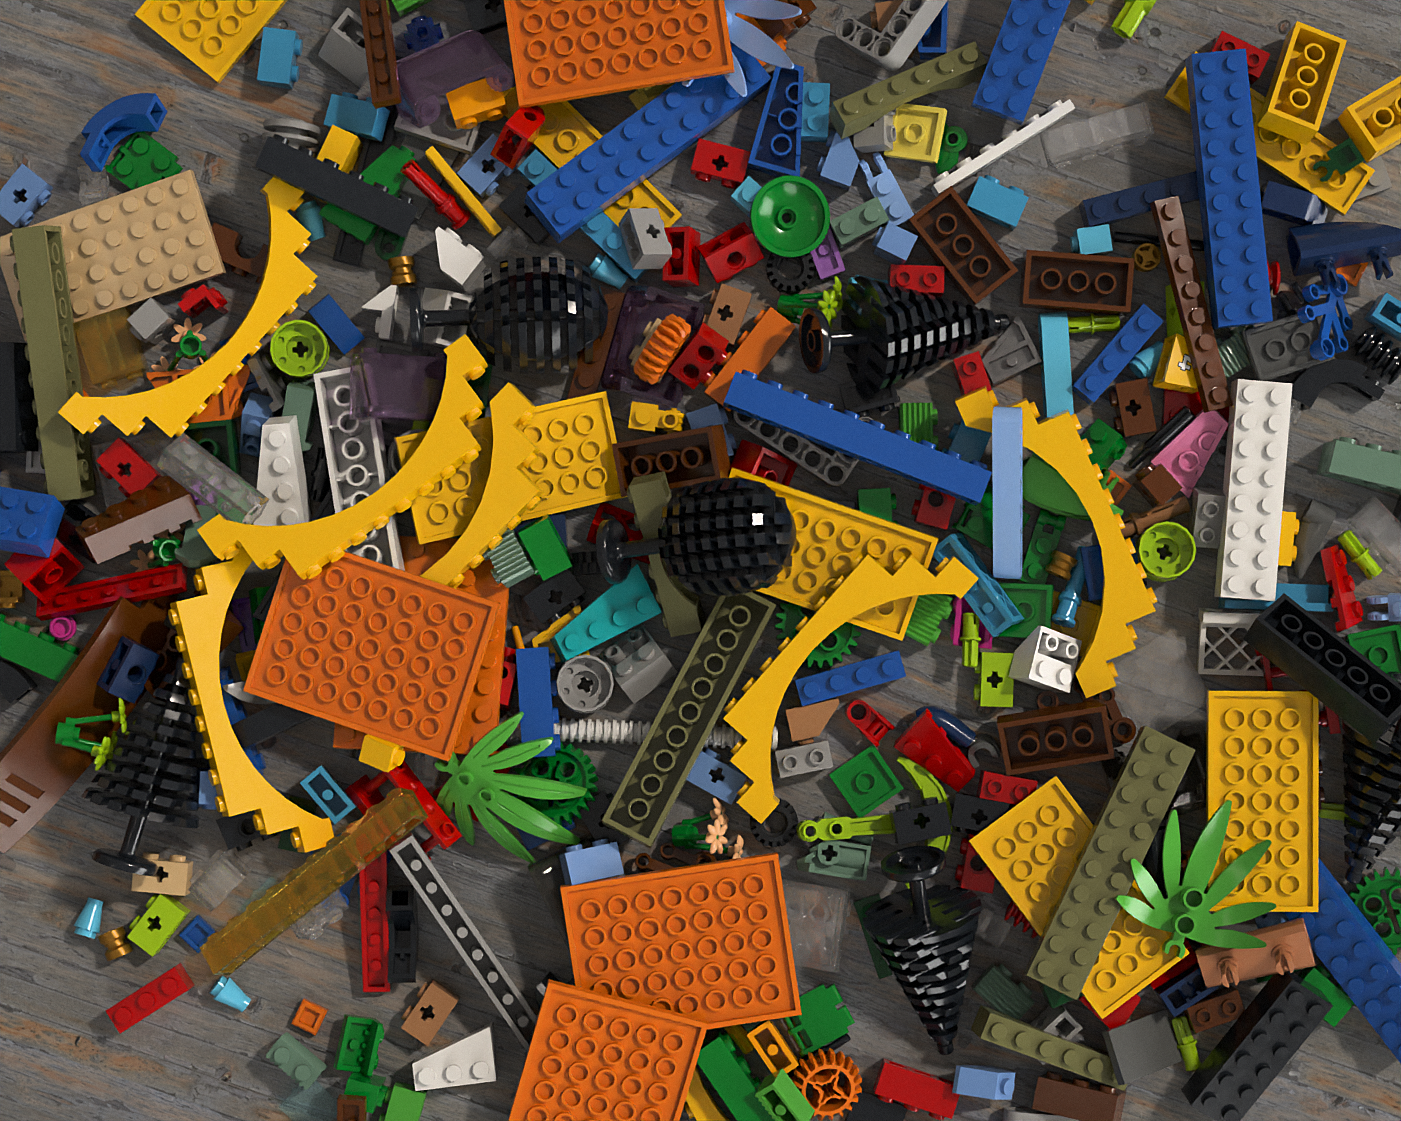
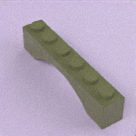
(944, 72)
(681, 607)
(1044, 1046)

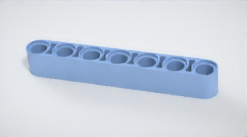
(1007, 492)

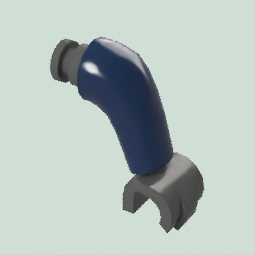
(960, 733)

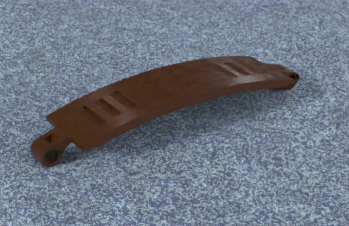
(34, 767)

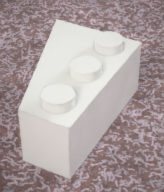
(458, 1063)

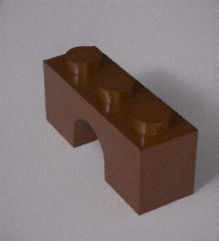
(228, 245)

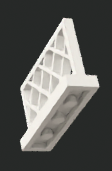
(1226, 618)

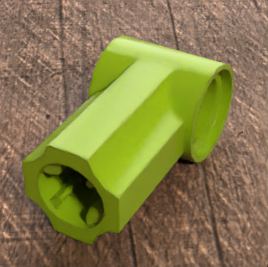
(1131, 16)

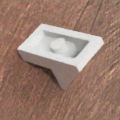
(384, 303)

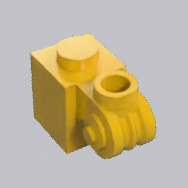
(648, 417)

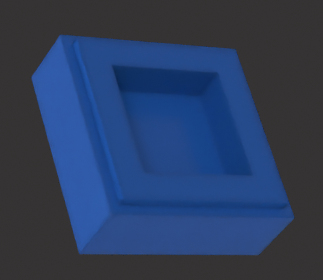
(197, 933)

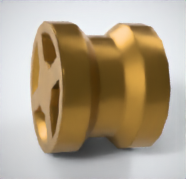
(1149, 253)
(1061, 565)

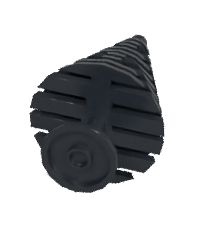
(893, 332)
(1372, 794)
(147, 798)
(926, 938)

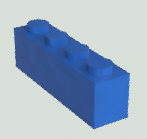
(1116, 354)
(849, 678)
(536, 697)

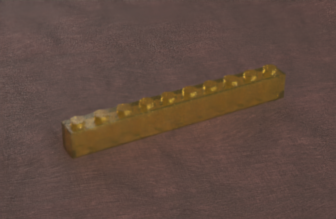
(313, 881)

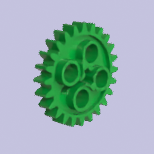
(842, 636)
(582, 776)
(1379, 914)

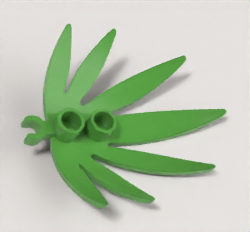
(479, 786)
(1186, 906)

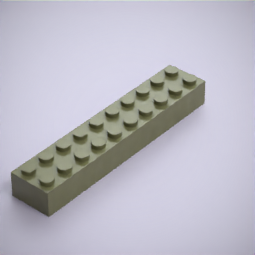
(52, 359)
(688, 716)
(1103, 867)

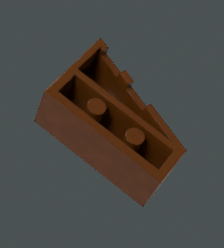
(1078, 1098)

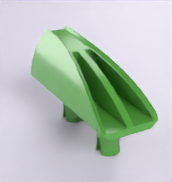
(1050, 491)

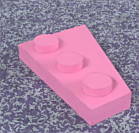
(1191, 449)

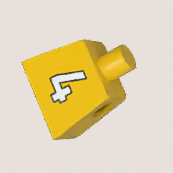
(1175, 367)

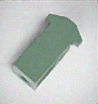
(302, 402)
(195, 551)
(848, 860)

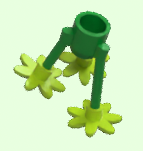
(794, 305)
(69, 735)

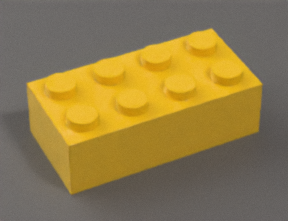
(1301, 83)
(1375, 121)

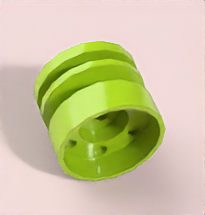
(288, 338)
(1178, 545)

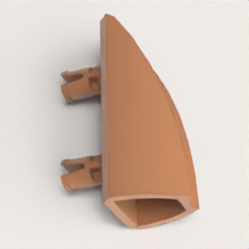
(1286, 951)

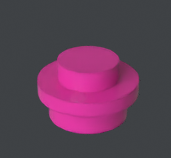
(63, 628)

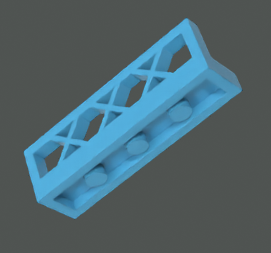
(986, 595)
(1308, 596)

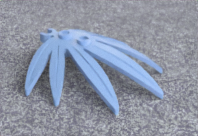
(753, 39)

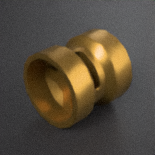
(402, 274)
(114, 942)

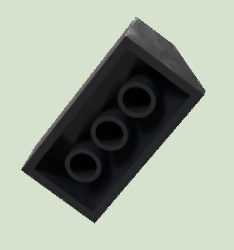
(16, 397)

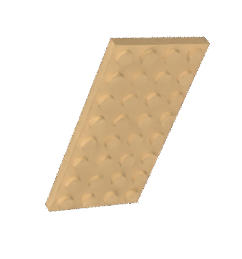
(131, 247)

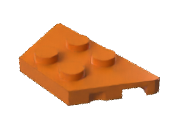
(219, 406)

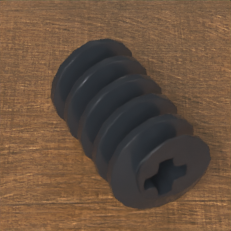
(1379, 353)

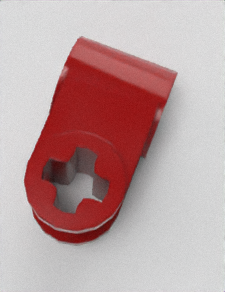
(869, 722)

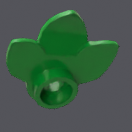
(950, 152)

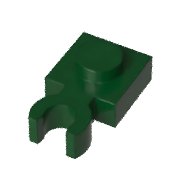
(1342, 157)

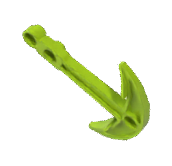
(881, 824)

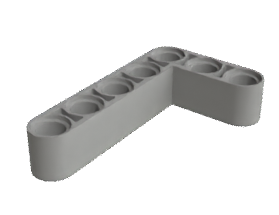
(898, 37)
(804, 447)

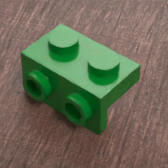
(1105, 444)
(359, 1044)

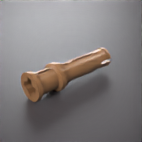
(1136, 523)

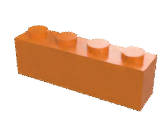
(753, 354)

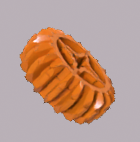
(662, 349)
(825, 1069)

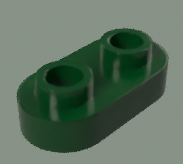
(384, 238)

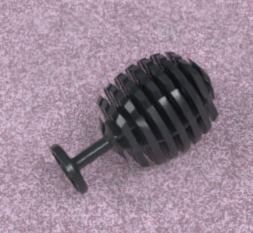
(525, 316)
(715, 538)

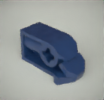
(1291, 204)

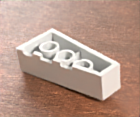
(282, 474)

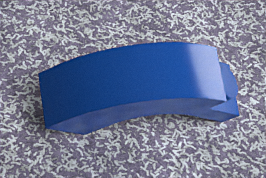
(117, 121)

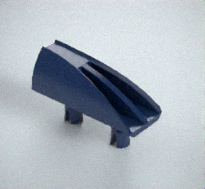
(1339, 245)

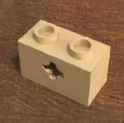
(175, 883)

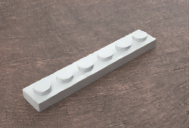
(1011, 141)

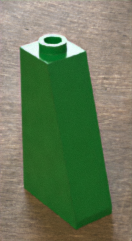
(384, 171)

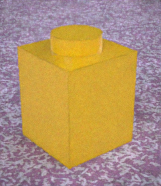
(381, 753)

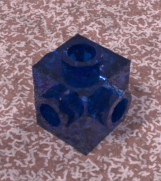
(422, 26)

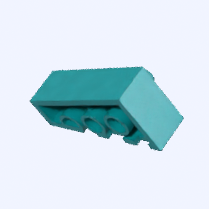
(609, 615)

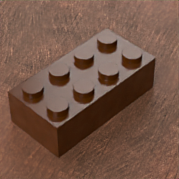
(962, 246)
(1076, 282)
(684, 456)
(1055, 737)

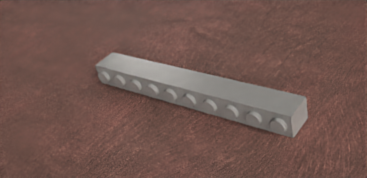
(465, 937)

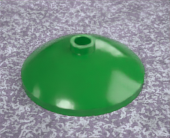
(807, 213)

